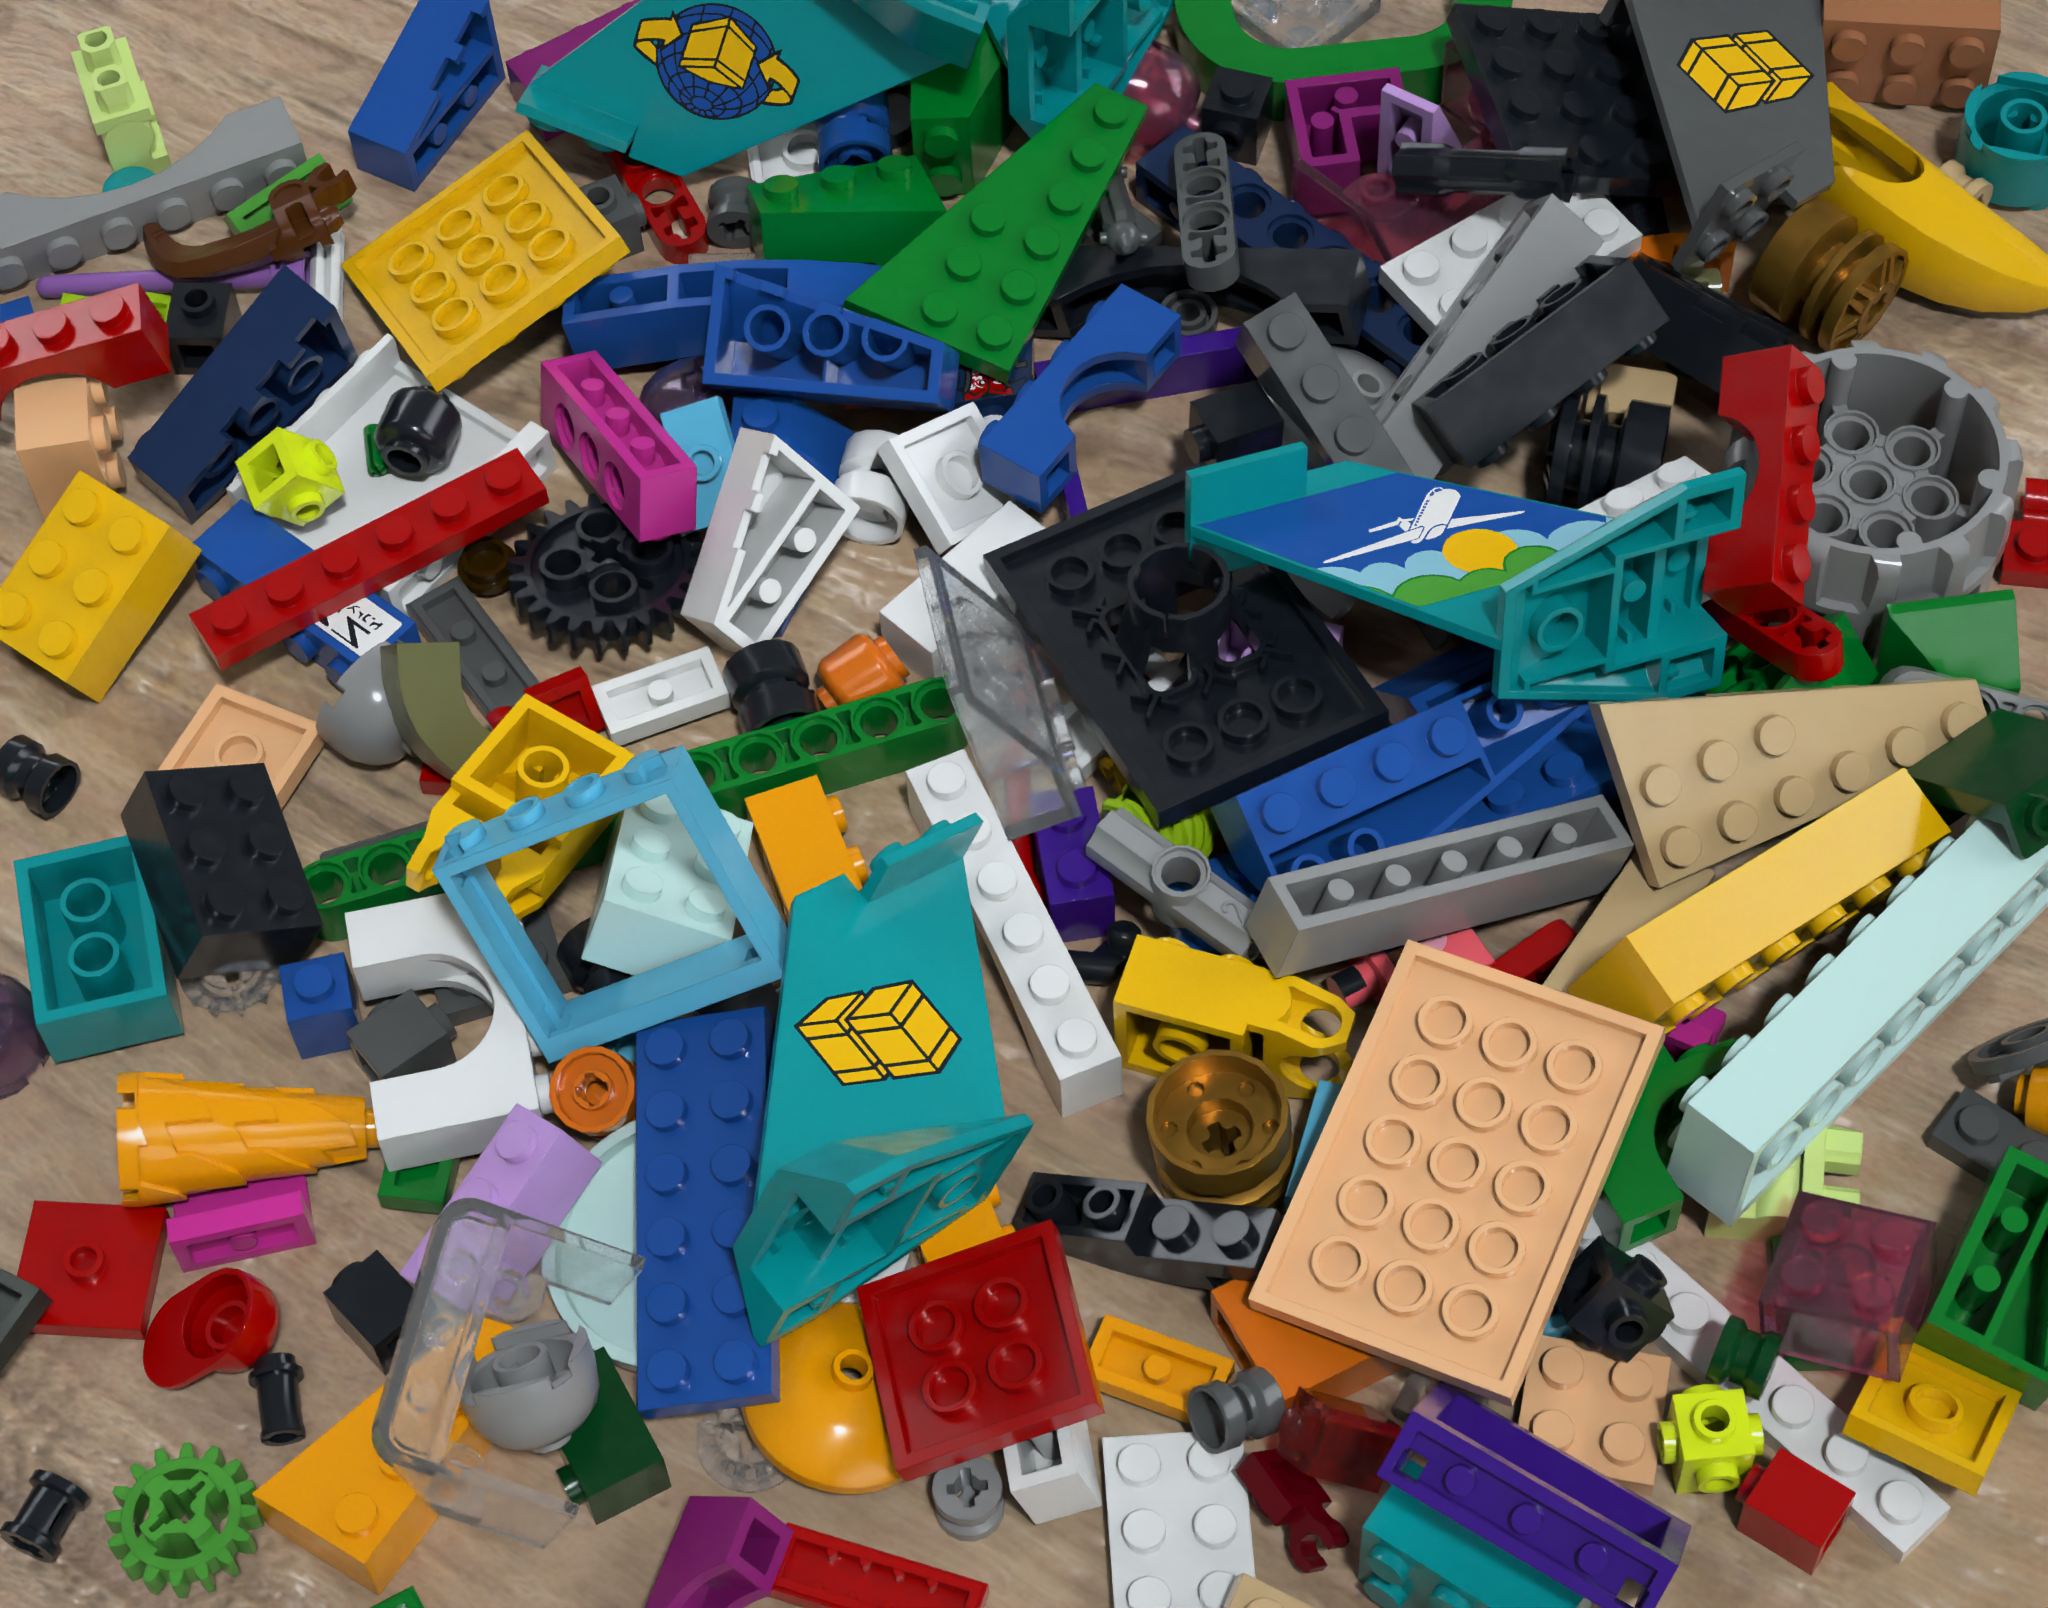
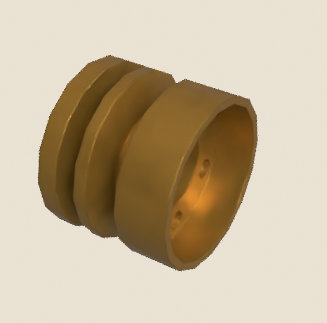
(1827, 275)
(1218, 1106)

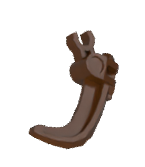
(302, 214)

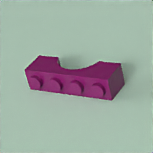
(721, 1555)

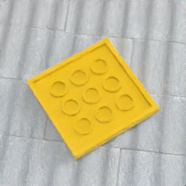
(484, 259)

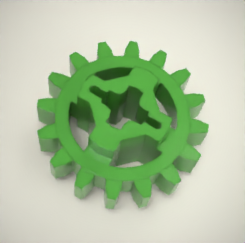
(178, 1550)

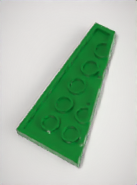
(1002, 249)

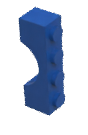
(1120, 347)

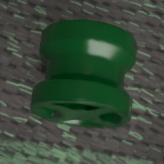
(1744, 1357)

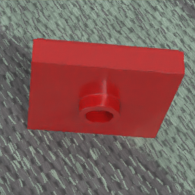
(94, 1267)

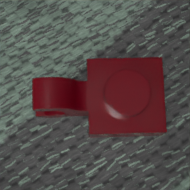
(1296, 1500)

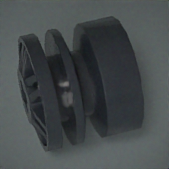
(1598, 455)

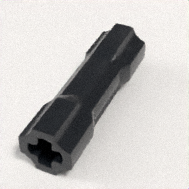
(1525, 173)

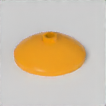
(827, 1425)

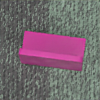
(241, 1222)

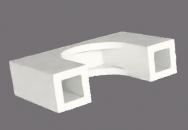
(460, 1105)

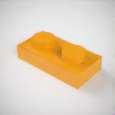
(1152, 1367)

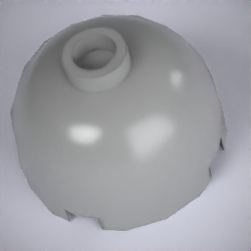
(361, 719)
(532, 1387)

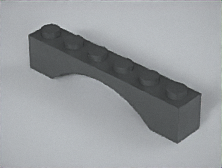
(1320, 397)

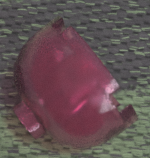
(1170, 90)

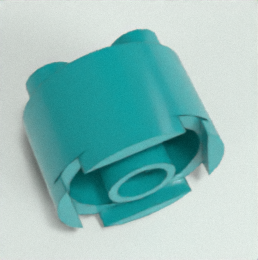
(2007, 139)

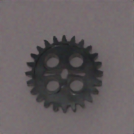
(596, 580)

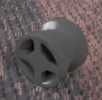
(729, 214)

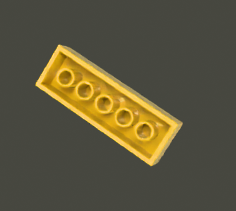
(1768, 907)

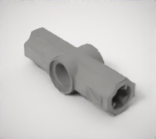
(1151, 863)

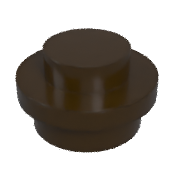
(485, 566)

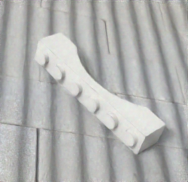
(1043, 983)

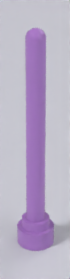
(157, 282)

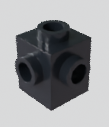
(1615, 1300)

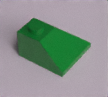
(1953, 636)

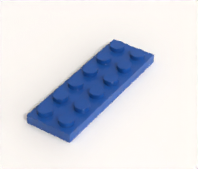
(696, 1183)

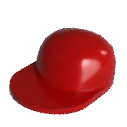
(211, 1327)

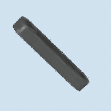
(1206, 211)

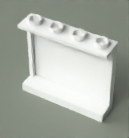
(339, 422)

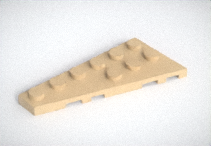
(1747, 766)

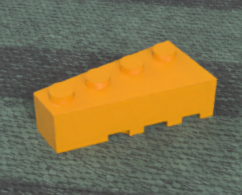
(349, 1502)

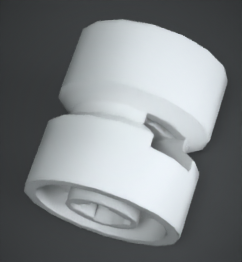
(872, 487)

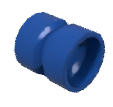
(855, 133)

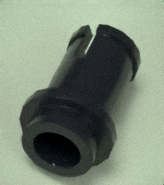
(278, 1398)

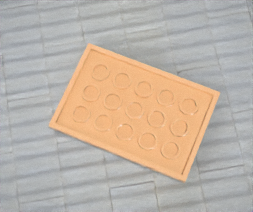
(1458, 1171)

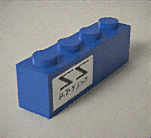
(251, 545)

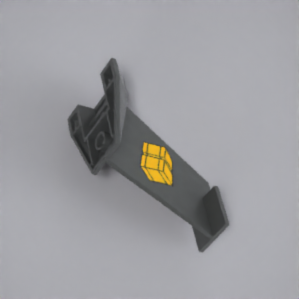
(1738, 108)

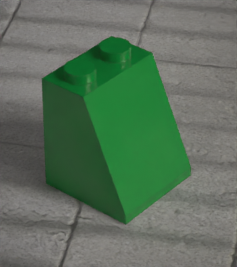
(961, 119)

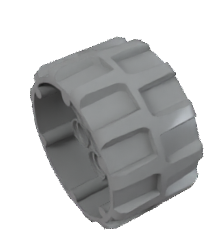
(1905, 485)

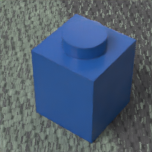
(320, 1004)

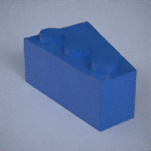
(427, 90)

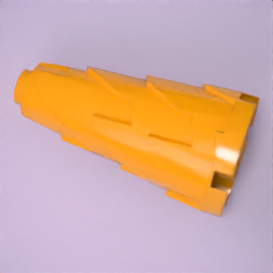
(216, 1135)

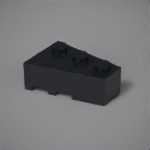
(1704, 324)

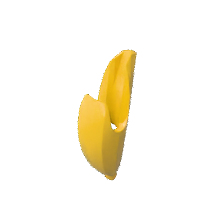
(1953, 241)

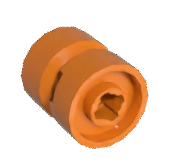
(594, 1091)

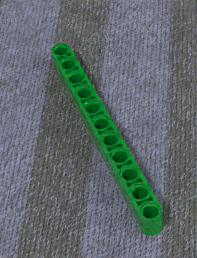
(727, 771)

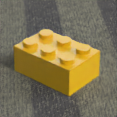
(91, 585)

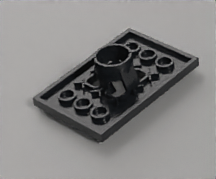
(1231, 718)

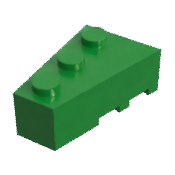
(843, 212)
(1994, 1287)

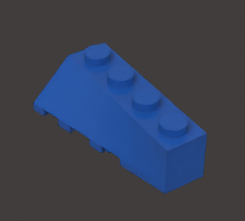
(812, 350)

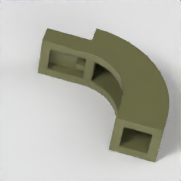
(429, 703)

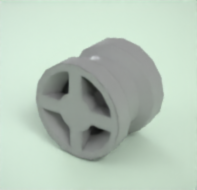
(970, 1514)

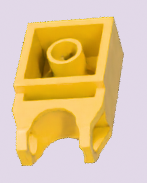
(523, 757)
(1195, 1001)

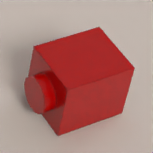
(1793, 1509)

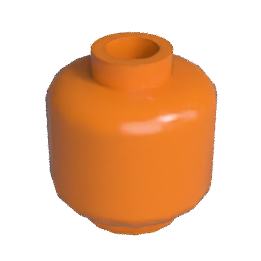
(859, 670)

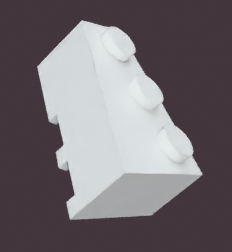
(763, 541)

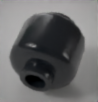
(417, 430)

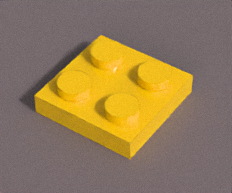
(1935, 1418)

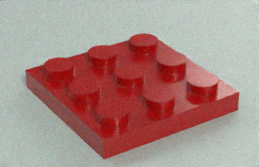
(979, 1351)

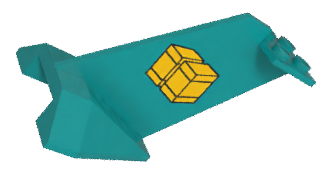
(877, 1084)

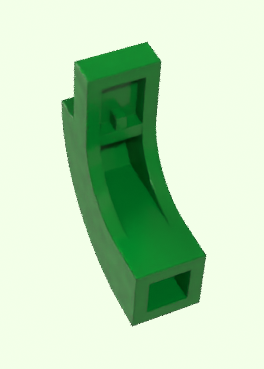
(1640, 1194)

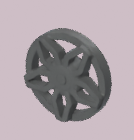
(2011, 1052)

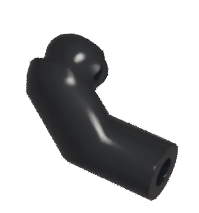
(1109, 958)

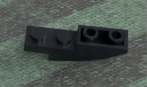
(1149, 1236)

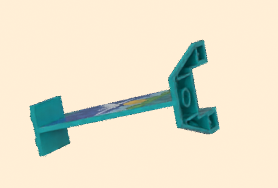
(1558, 591)

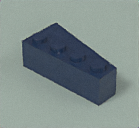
(255, 380)

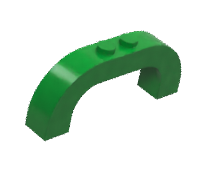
(1212, 38)

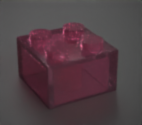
(1849, 1285)

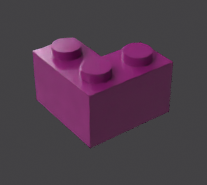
(1336, 120)

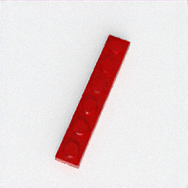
(368, 559)

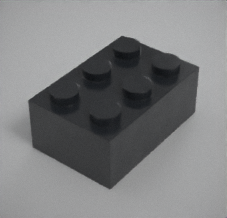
(220, 869)

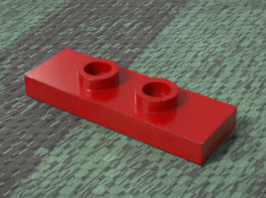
(844, 1574)

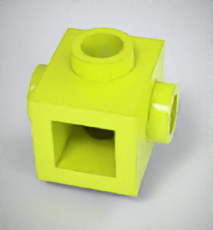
(290, 476)
(1709, 1439)

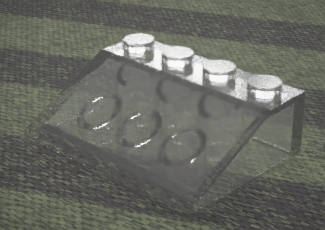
(1002, 702)

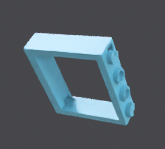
(643, 998)

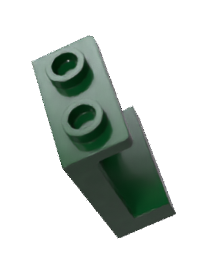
(1994, 774)

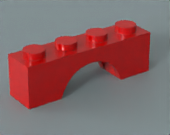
(102, 336)
(1775, 402)

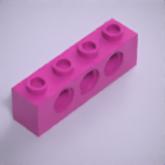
(619, 446)

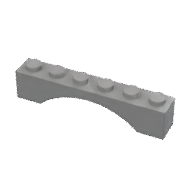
(220, 174)

